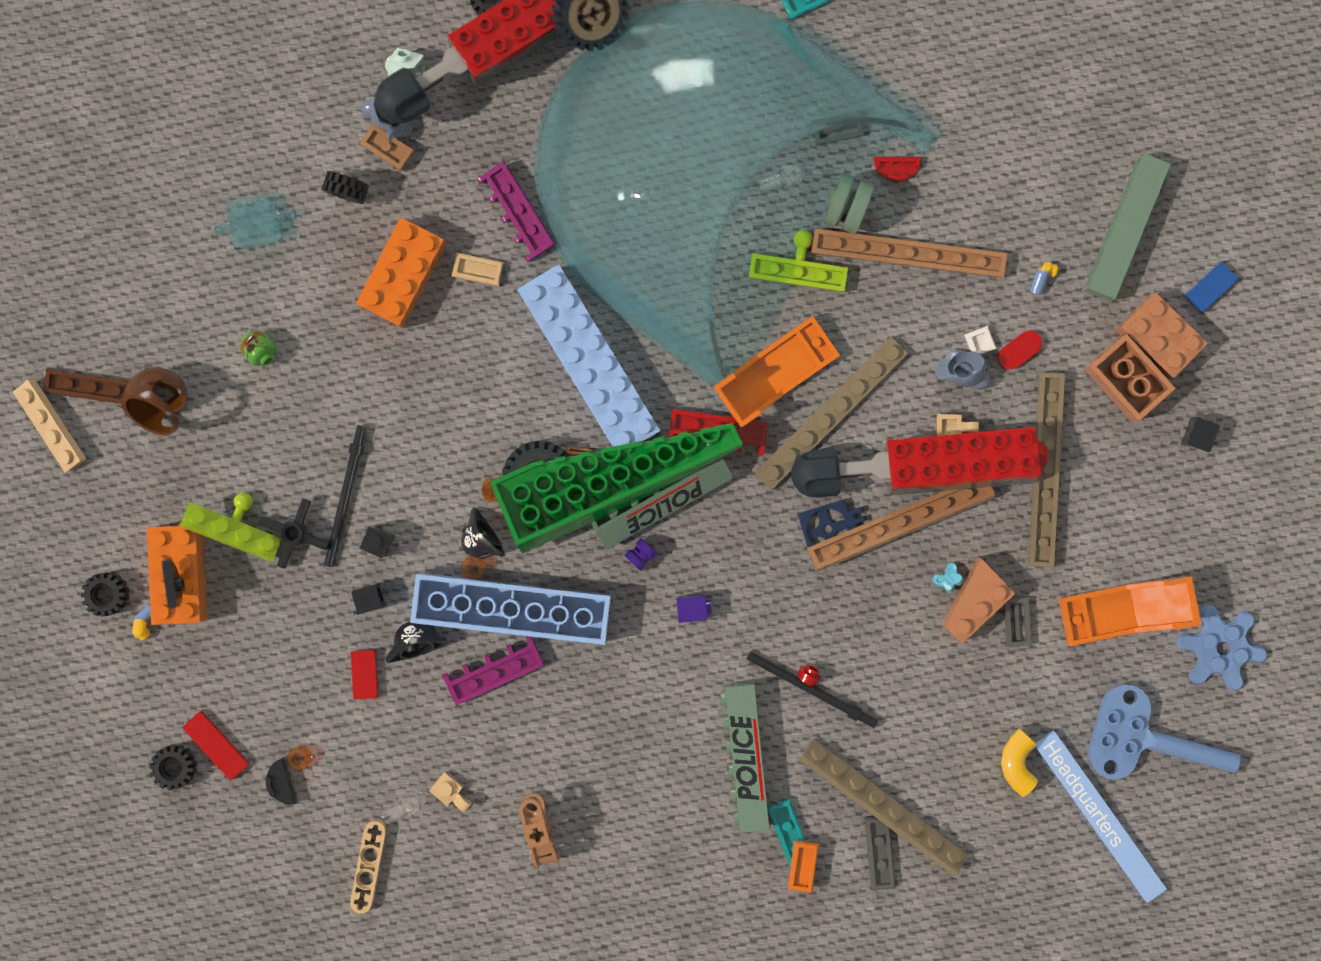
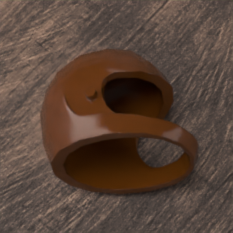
(148, 409)

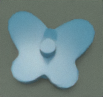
(949, 579)

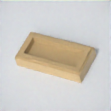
(477, 269)

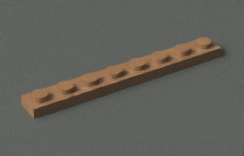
(909, 253)
(896, 525)

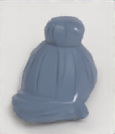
(393, 130)
(963, 369)

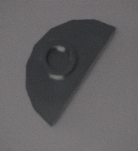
(173, 584)
(280, 784)

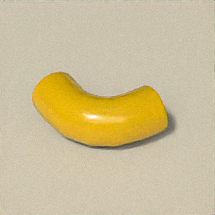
(1014, 765)

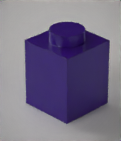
(693, 608)

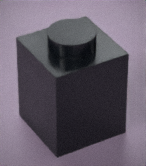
(377, 541)

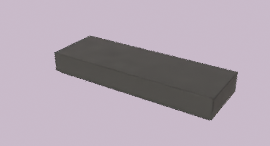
(879, 854)

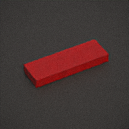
(215, 745)

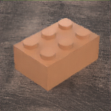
(1162, 335)
(1129, 378)

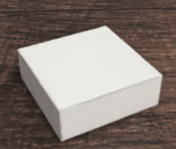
(980, 341)

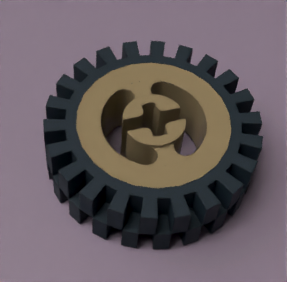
(599, 24)

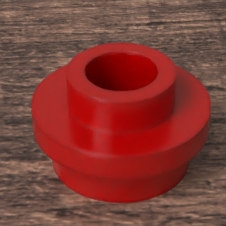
(809, 675)

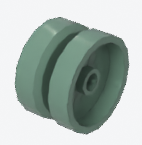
(846, 202)

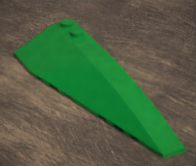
(573, 491)

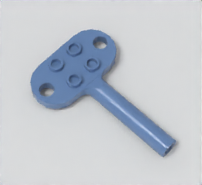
(1124, 733)

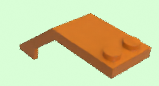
(776, 371)
(1129, 610)

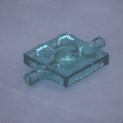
(254, 221)

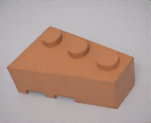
(976, 601)

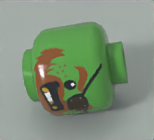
(258, 348)

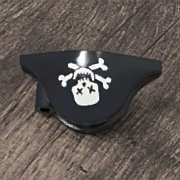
(479, 537)
(413, 641)

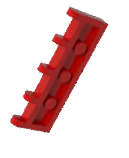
(687, 421)

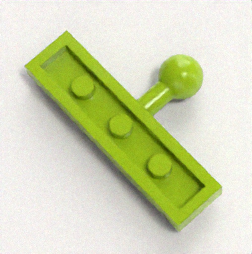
(798, 271)
(232, 530)

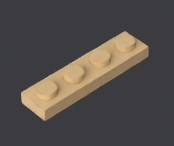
(49, 425)

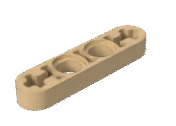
(366, 865)

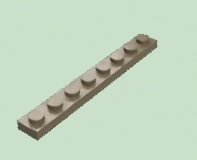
(831, 412)
(1046, 489)
(883, 807)

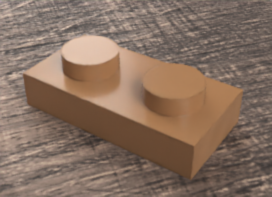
(392, 151)

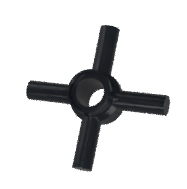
(284, 530)

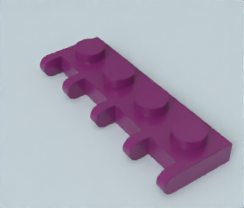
(518, 210)
(494, 673)

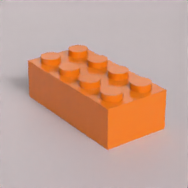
(401, 272)
(187, 553)

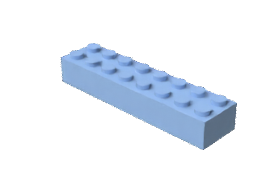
(588, 358)
(510, 608)

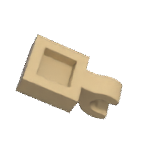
(952, 424)
(448, 790)

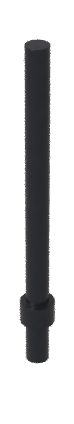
(355, 450)
(853, 712)

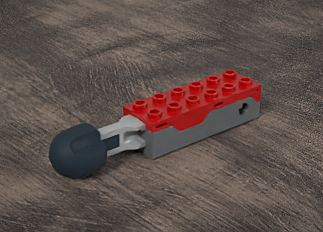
(475, 51)
(930, 464)

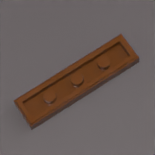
(84, 386)

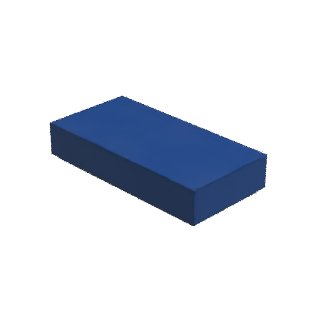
(1211, 287)

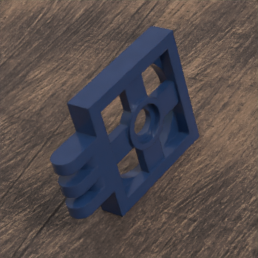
(849, 521)

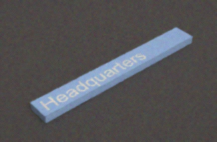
(1100, 816)

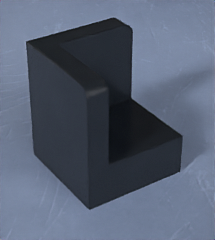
(1200, 434)
(367, 599)

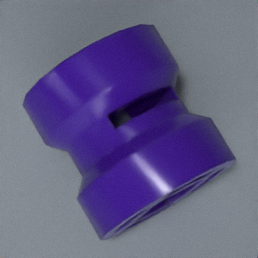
(641, 554)

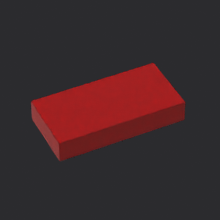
(364, 674)

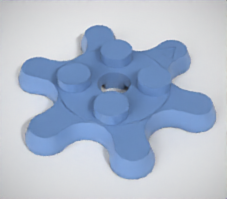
(1206, 643)

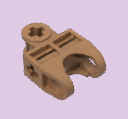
(541, 845)

